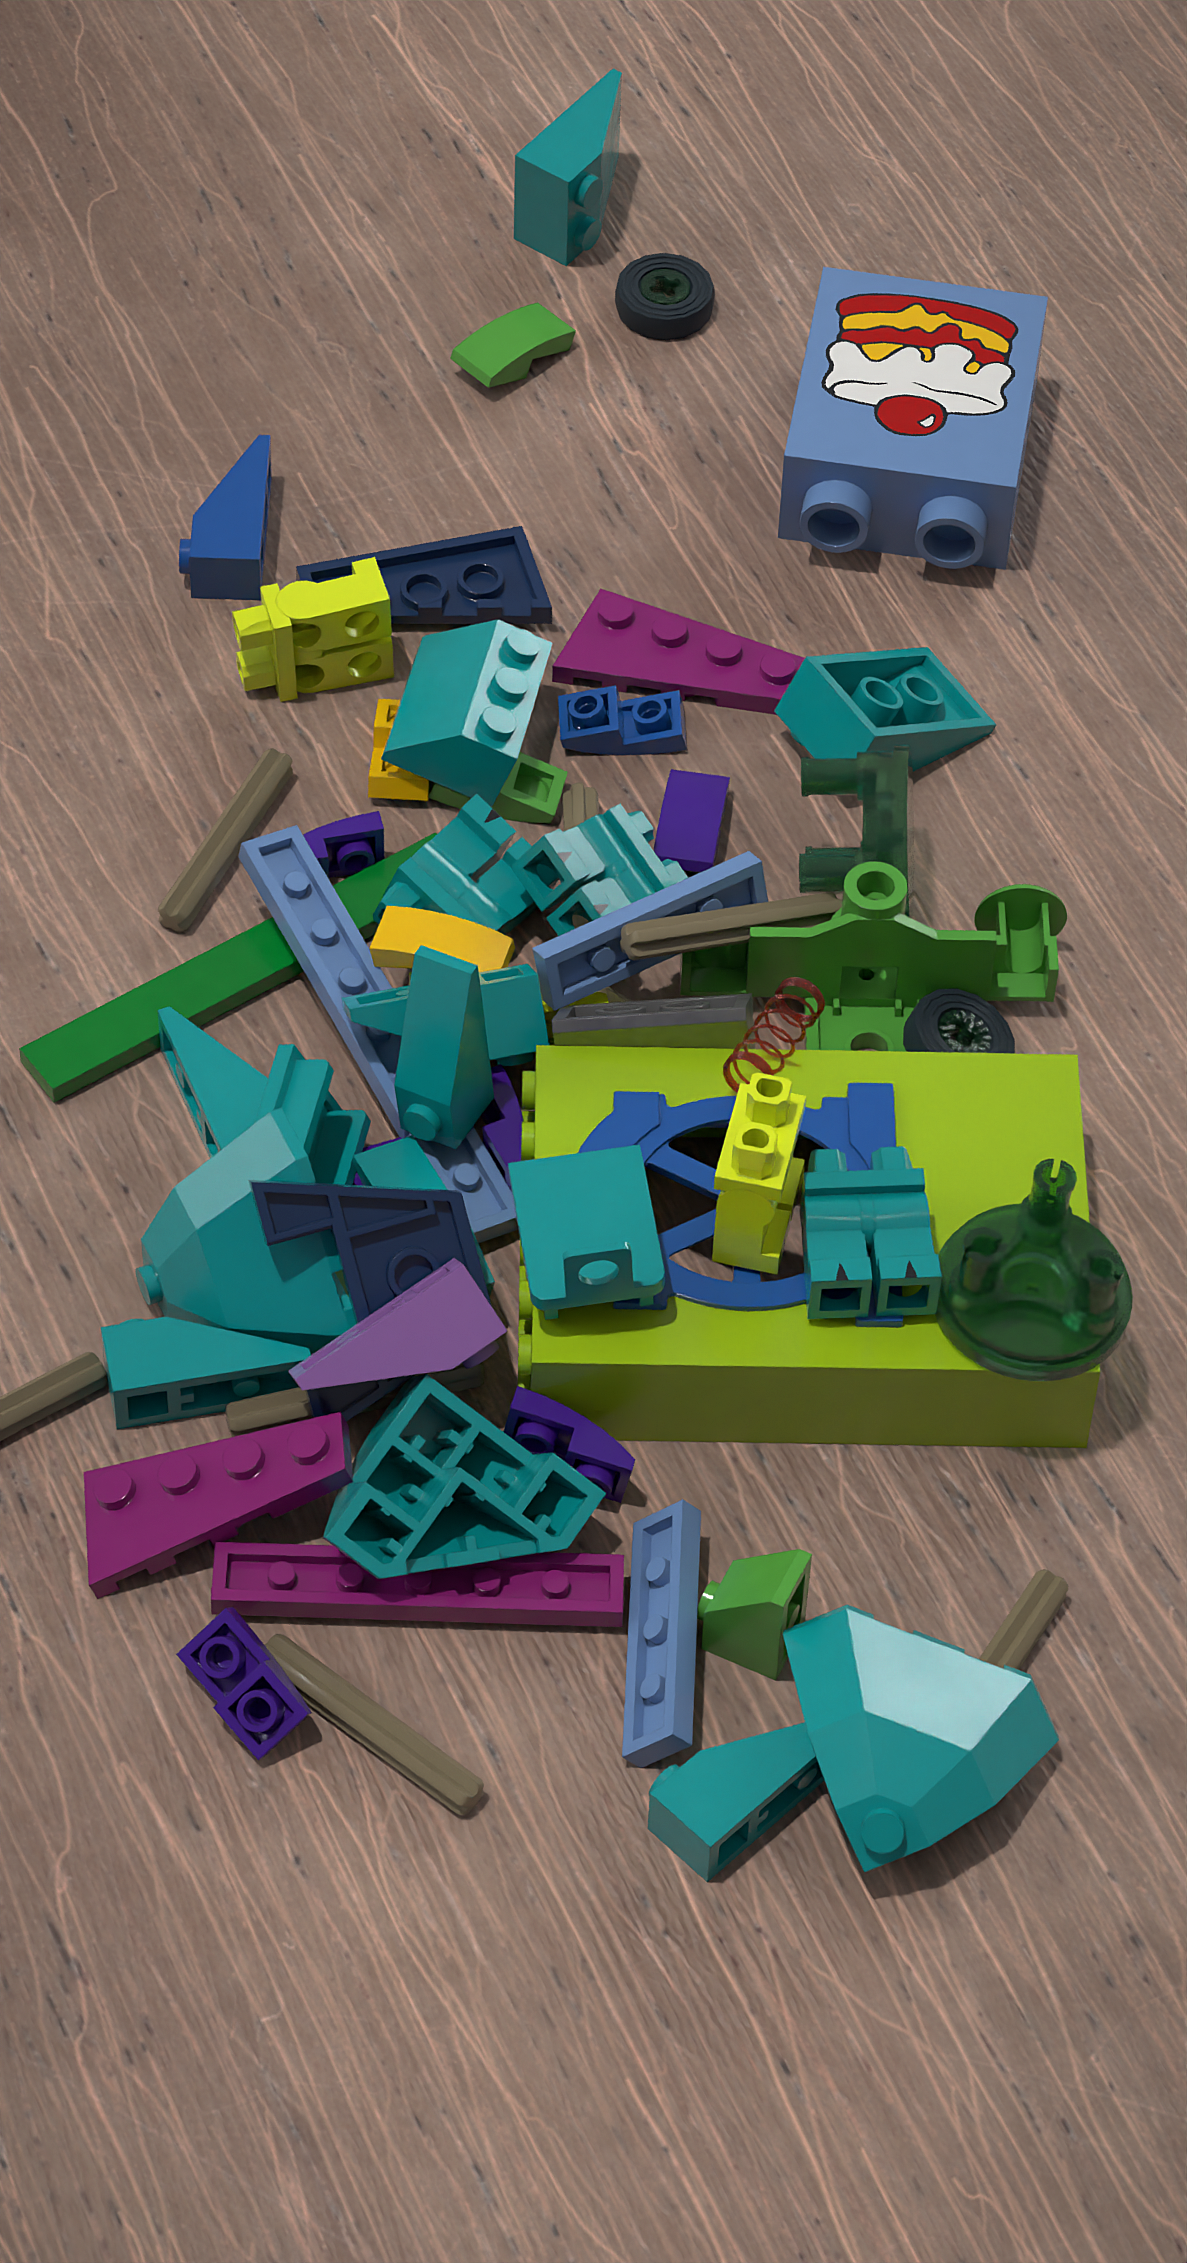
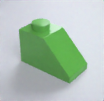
(753, 1607)

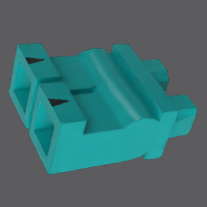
(599, 867)
(446, 868)
(864, 1212)

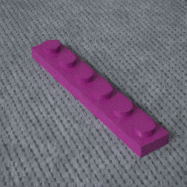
(329, 1584)

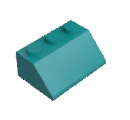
(468, 706)

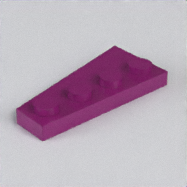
(660, 650)
(177, 1499)

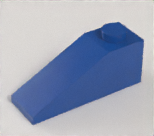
(231, 531)

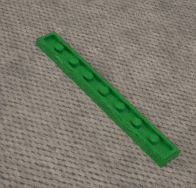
(196, 990)

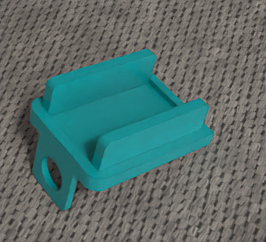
(321, 1125)
(587, 1229)

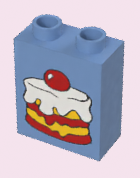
(912, 419)

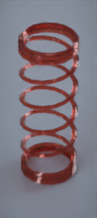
(779, 1001)

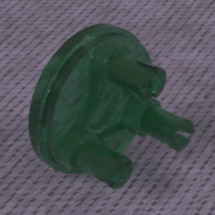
(886, 788)
(1034, 1286)

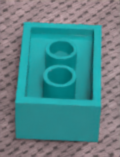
(568, 175)
(879, 702)

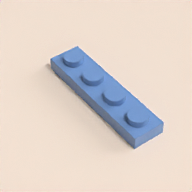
(591, 954)
(662, 1634)

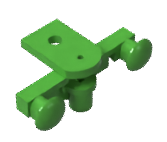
(881, 963)

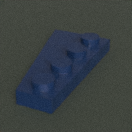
(455, 580)

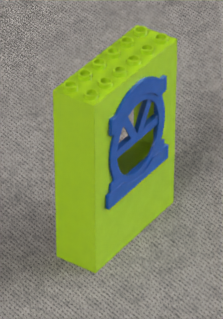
(741, 1354)

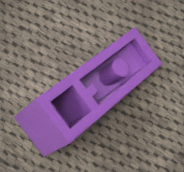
(418, 1332)

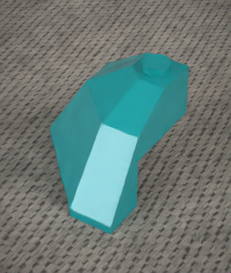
(211, 1259)
(452, 1490)
(910, 1729)

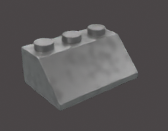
(658, 1023)

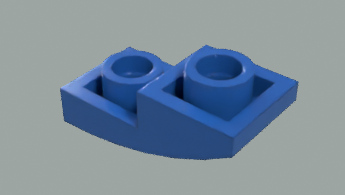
(638, 726)

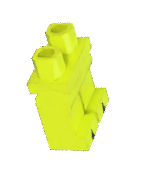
(317, 634)
(758, 1175)

